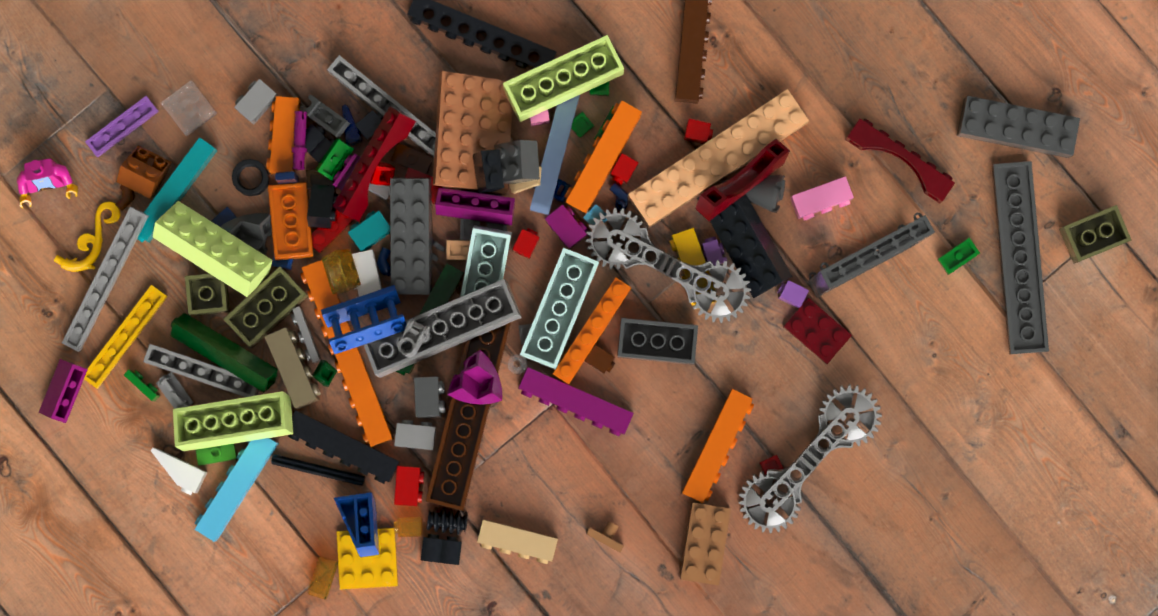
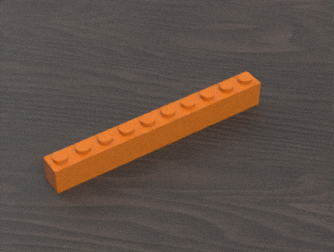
(348, 362)

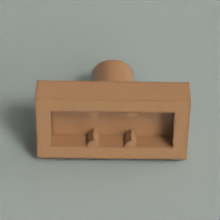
(606, 536)

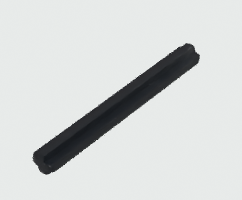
(318, 470)

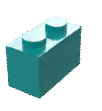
(369, 231)

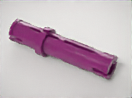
(299, 141)

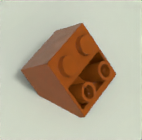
(143, 171)

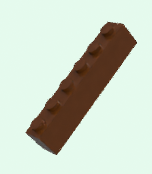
(692, 51)

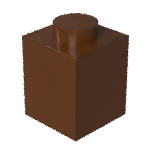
(600, 360)

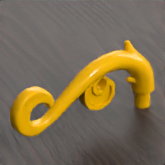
(85, 264)

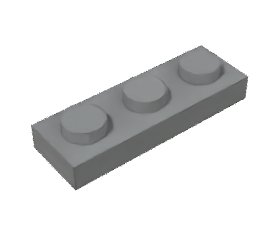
(305, 335)

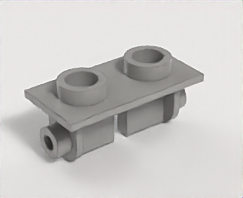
(174, 391)

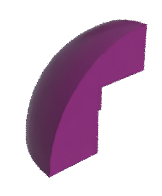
(477, 381)

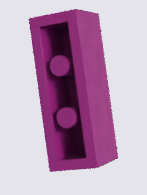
(62, 391)

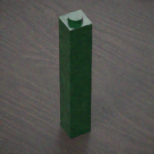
(440, 295)
(223, 352)

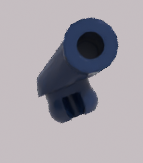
(621, 196)
(382, 262)

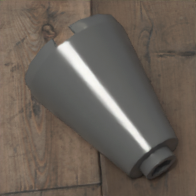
(768, 193)

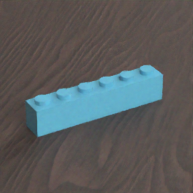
(235, 487)

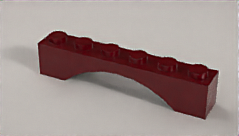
(933, 183)
(354, 195)
(723, 195)

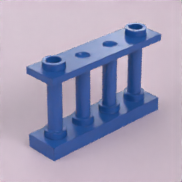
(359, 307)

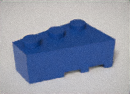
(361, 521)

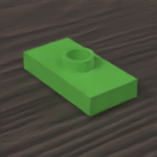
(216, 454)

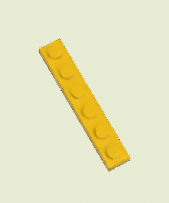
(124, 336)

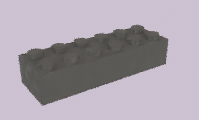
(1018, 127)
(411, 234)

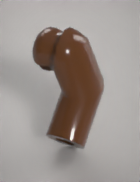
(127, 198)

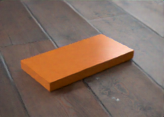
(289, 221)

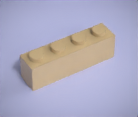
(517, 540)

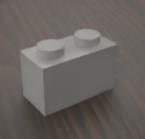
(255, 101)
(415, 435)

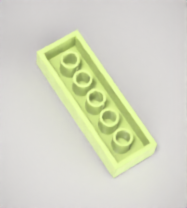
(563, 78)
(212, 248)
(232, 421)

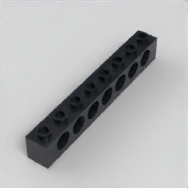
(493, 33)

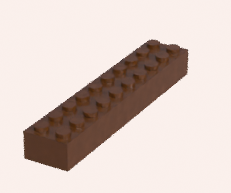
(464, 431)

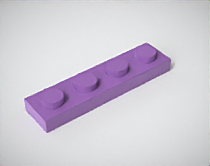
(121, 126)

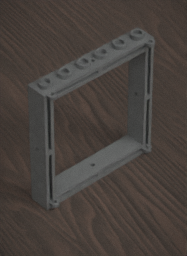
(870, 255)

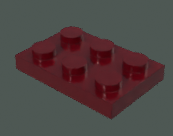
(817, 331)

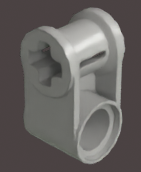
(413, 336)

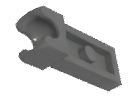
(325, 117)

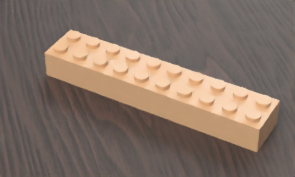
(717, 158)

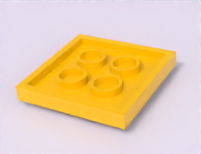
(371, 570)

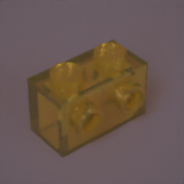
(341, 271)

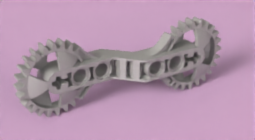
(668, 265)
(810, 458)

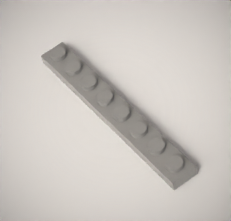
(105, 279)

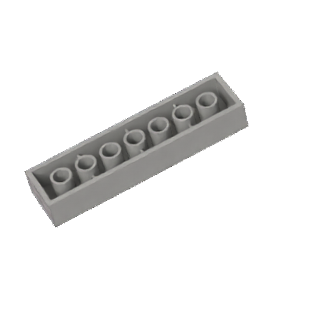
(448, 326)

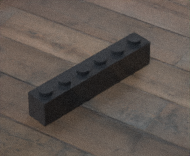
(344, 447)

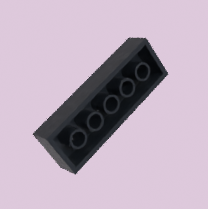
(750, 246)

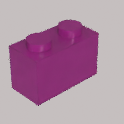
(566, 227)

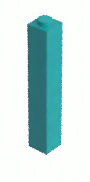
(177, 185)

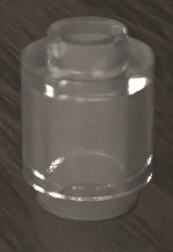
(522, 368)

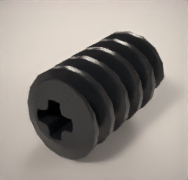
(447, 521)

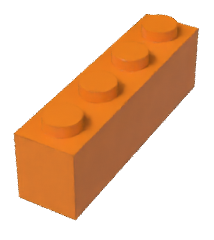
(283, 134)

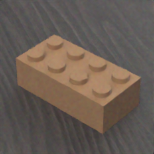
(705, 543)

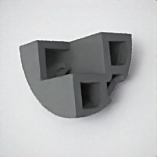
(251, 229)

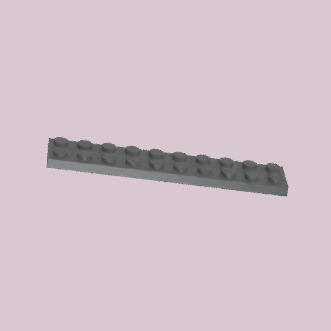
(1020, 258)

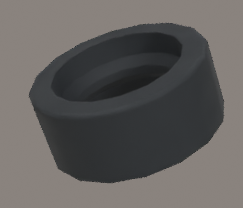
(250, 163)

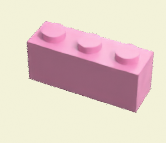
(822, 198)

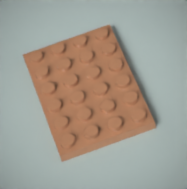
(470, 119)

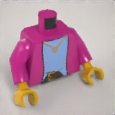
(43, 176)

